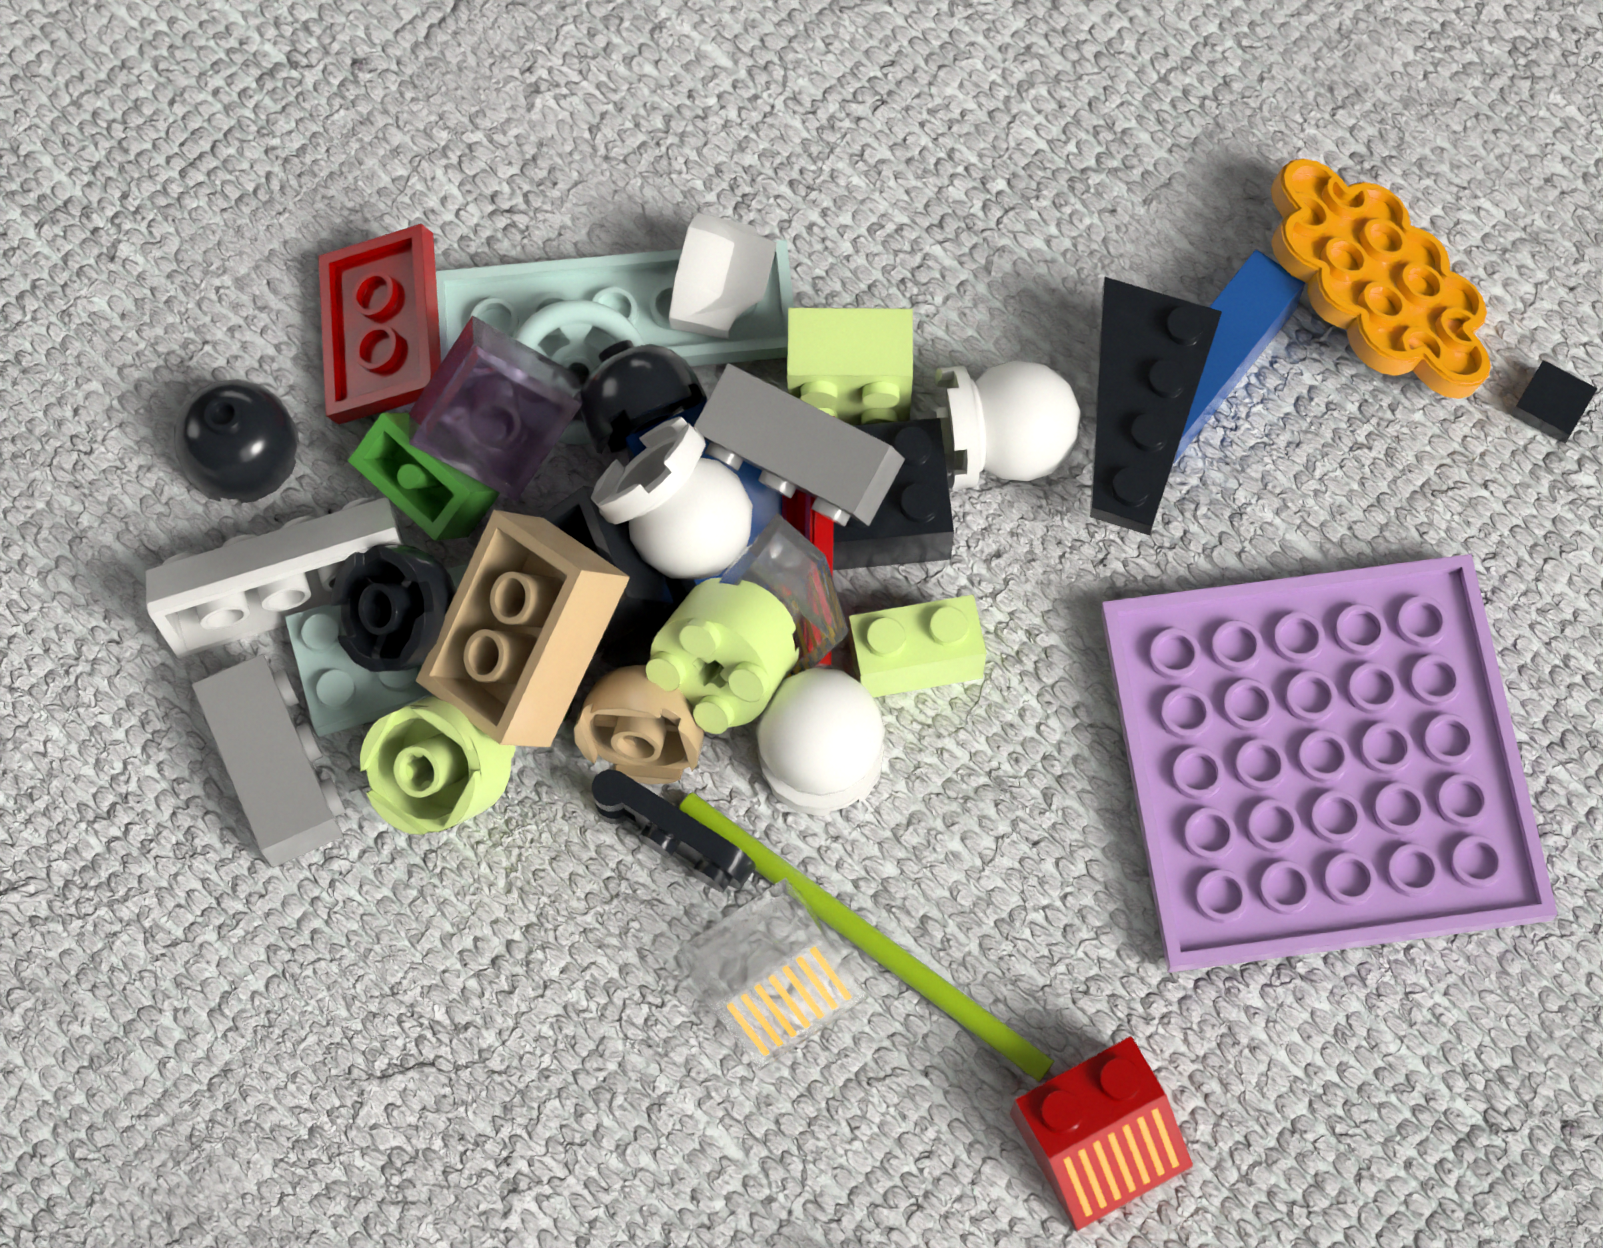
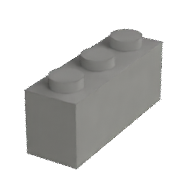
(797, 447)
(270, 759)

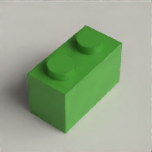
(424, 488)

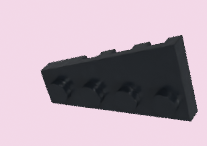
(1145, 390)

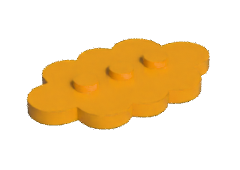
(1379, 278)

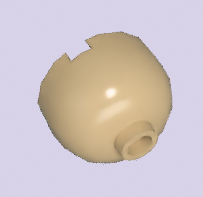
(639, 727)

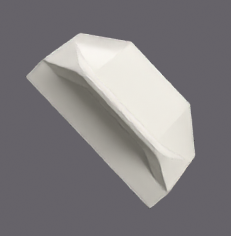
(719, 275)

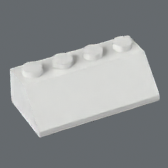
(261, 578)

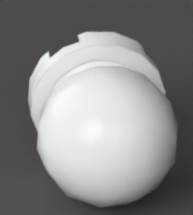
(1010, 421)
(681, 509)
(821, 741)

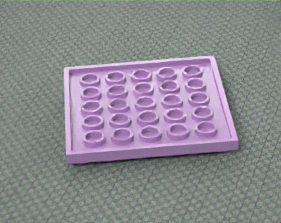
(1324, 763)

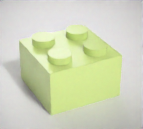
(852, 362)

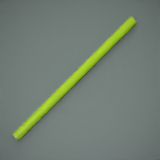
(877, 944)

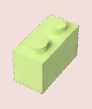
(917, 646)

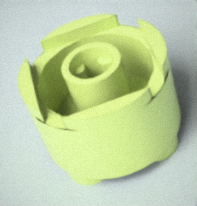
(725, 652)
(432, 767)

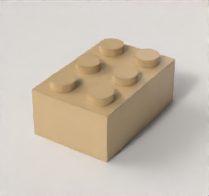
(522, 629)

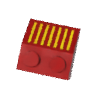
(1102, 1133)

